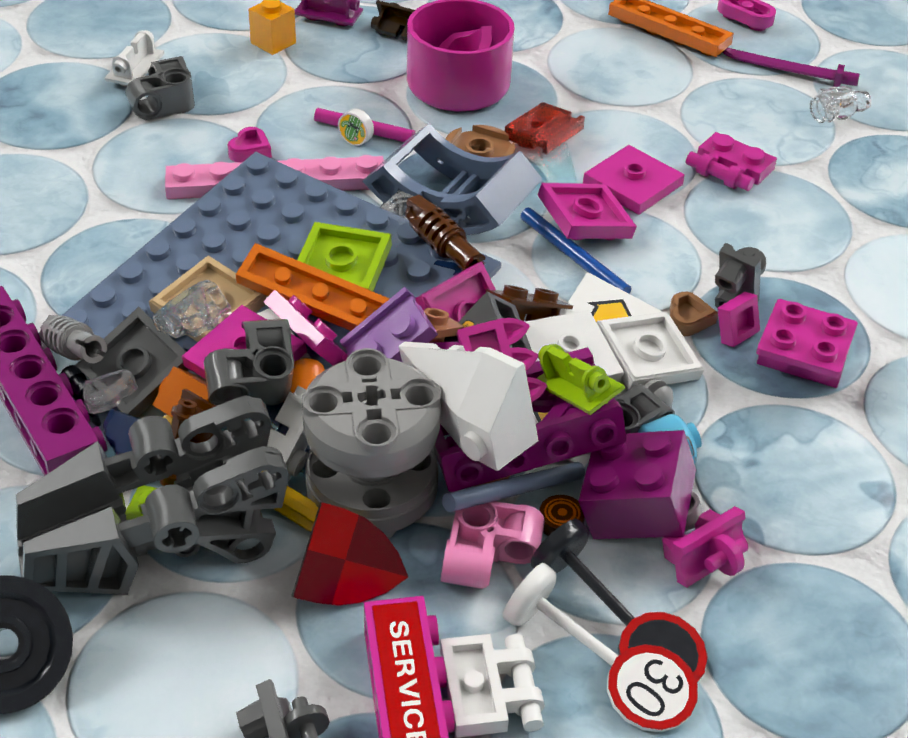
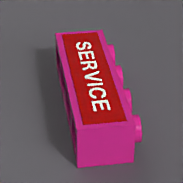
(405, 671)

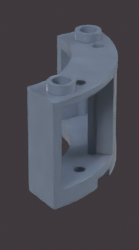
(500, 181)

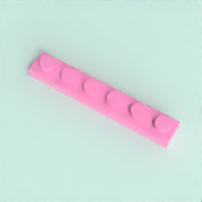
(196, 180)

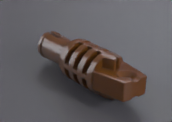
(441, 232)

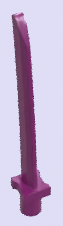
(839, 75)

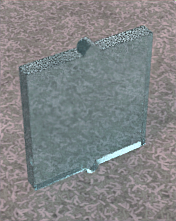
(552, 167)

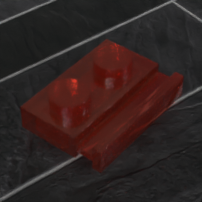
(544, 127)

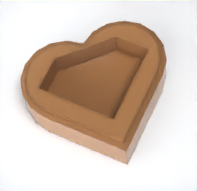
(691, 313)

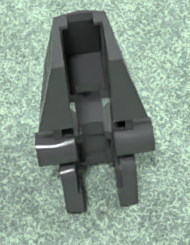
(75, 517)

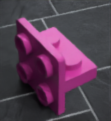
(806, 342)

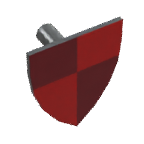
(346, 560)

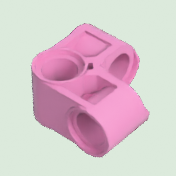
(490, 535)

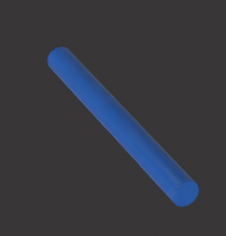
(571, 249)

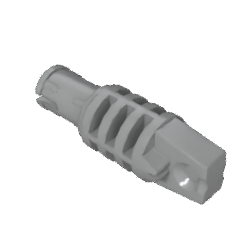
(71, 339)

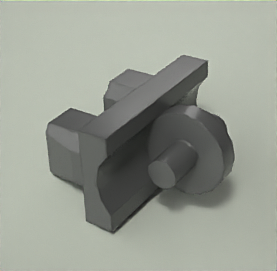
(738, 272)
(275, 718)

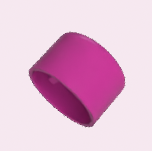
(459, 54)

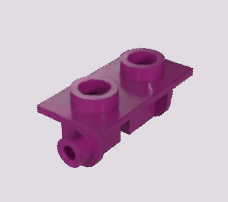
(337, 11)

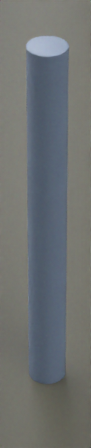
(512, 486)

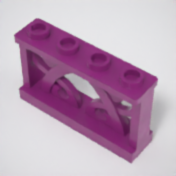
(561, 436)

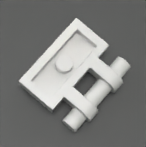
(476, 687)

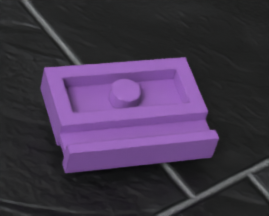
(391, 325)

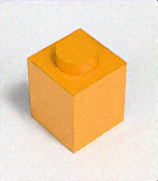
(272, 26)

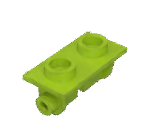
(575, 380)

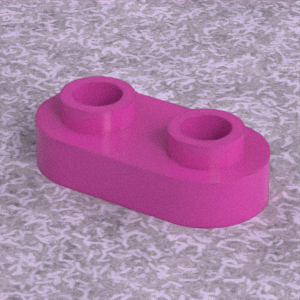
(753, 13)

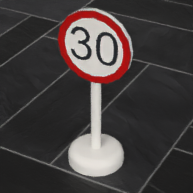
(645, 683)

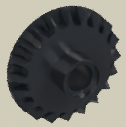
(43, 642)

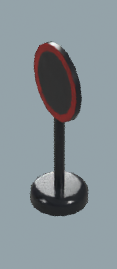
(649, 628)

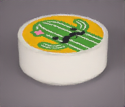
(355, 127)

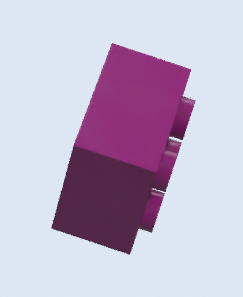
(639, 487)

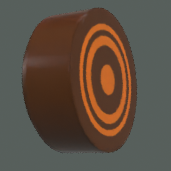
(559, 510)

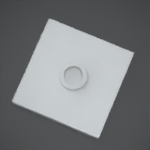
(573, 333)
(650, 349)

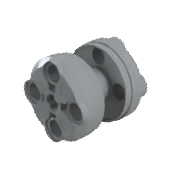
(373, 439)

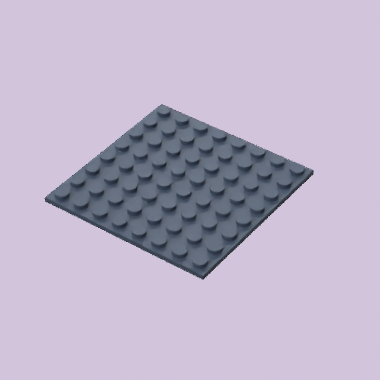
(267, 207)

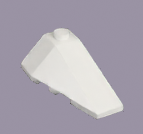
(482, 399)

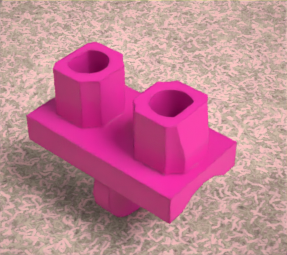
(713, 545)

